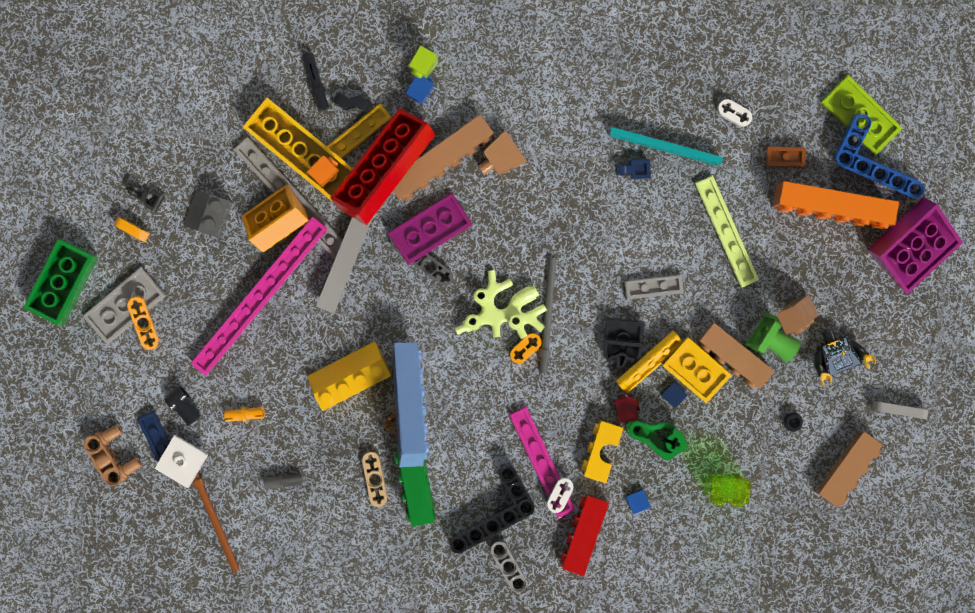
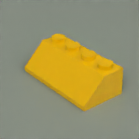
(349, 376)

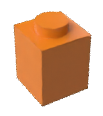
(324, 170)

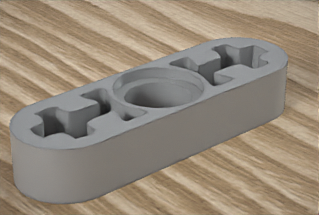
(900, 410)

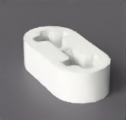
(731, 116)
(556, 492)

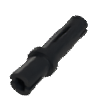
(316, 85)

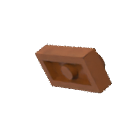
(785, 157)

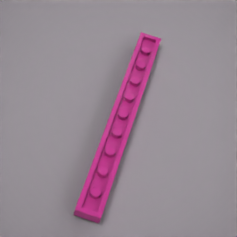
(259, 296)

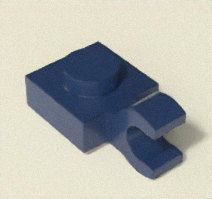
(638, 169)

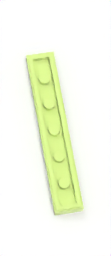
(726, 231)

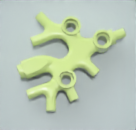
(495, 317)

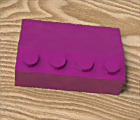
(915, 245)

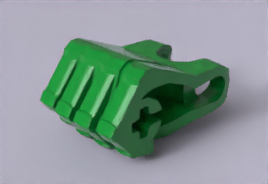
(661, 447)

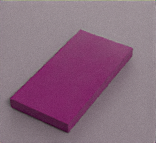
(429, 229)

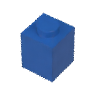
(420, 89)

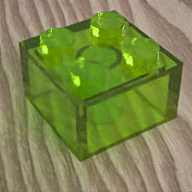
(727, 489)

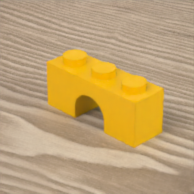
(605, 434)

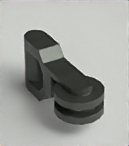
(132, 190)

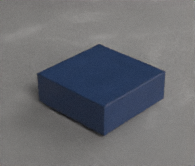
(674, 395)

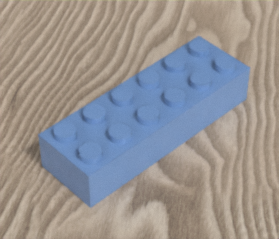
(409, 404)

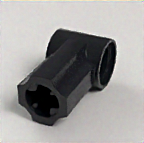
(180, 402)

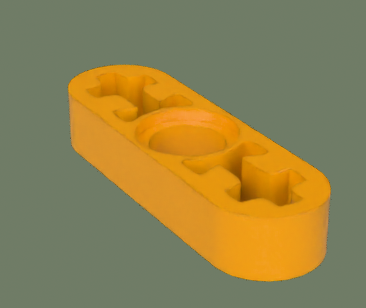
(153, 334)

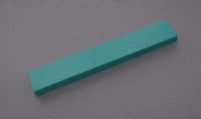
(665, 146)

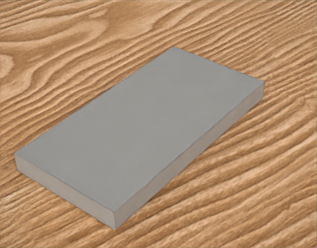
(111, 314)

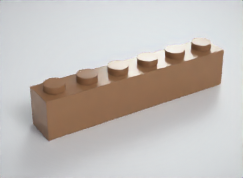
(443, 156)

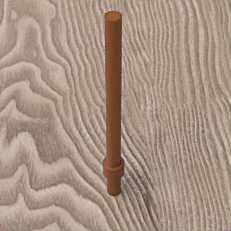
(198, 484)

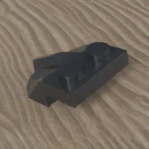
(623, 340)

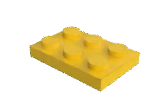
(697, 369)

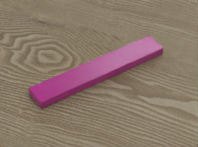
(539, 456)

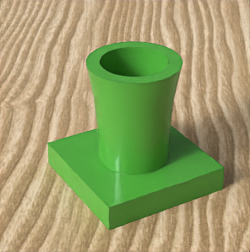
(769, 336)

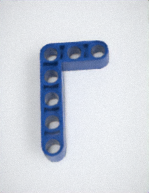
(871, 165)

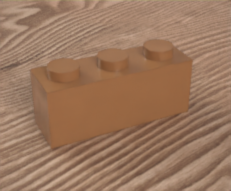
(797, 315)

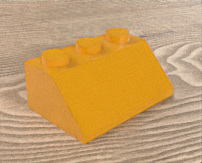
(274, 218)

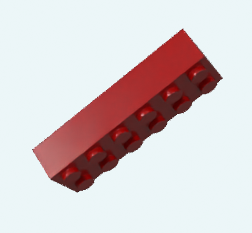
(382, 166)

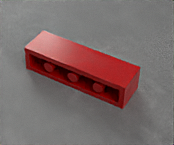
(584, 535)

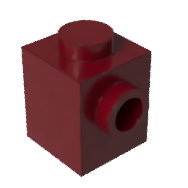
(626, 408)

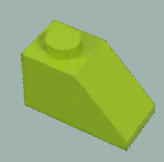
(423, 63)

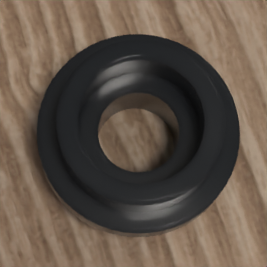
(799, 422)

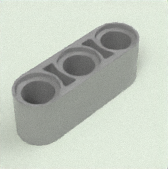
(510, 575)

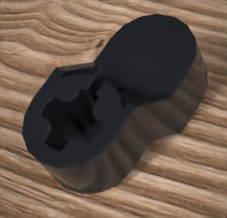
(349, 103)

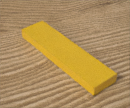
(360, 131)
(649, 362)

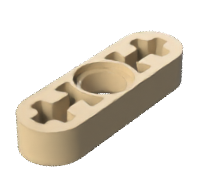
(382, 492)

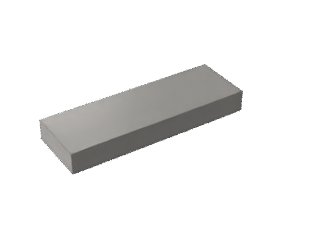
(653, 286)

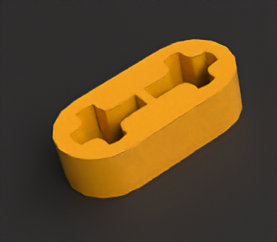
(131, 229)
(528, 352)

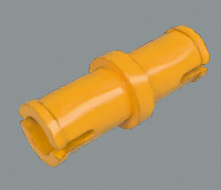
(244, 414)

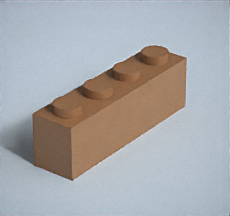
(736, 356)
(849, 468)

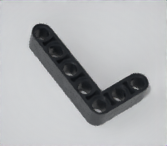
(498, 516)

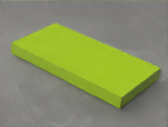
(850, 99)

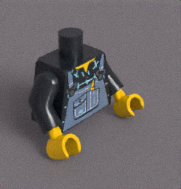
(838, 356)

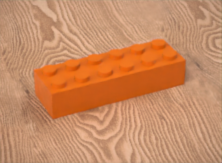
(835, 204)

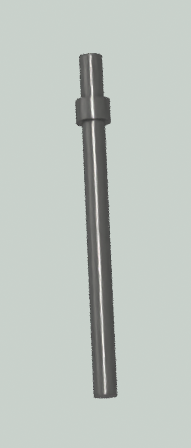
(544, 353)

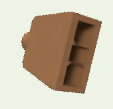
(502, 156)

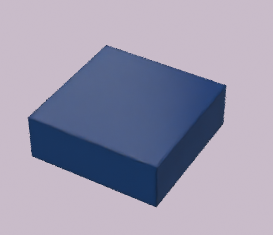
(638, 501)

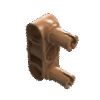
(105, 459)

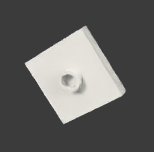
(181, 461)

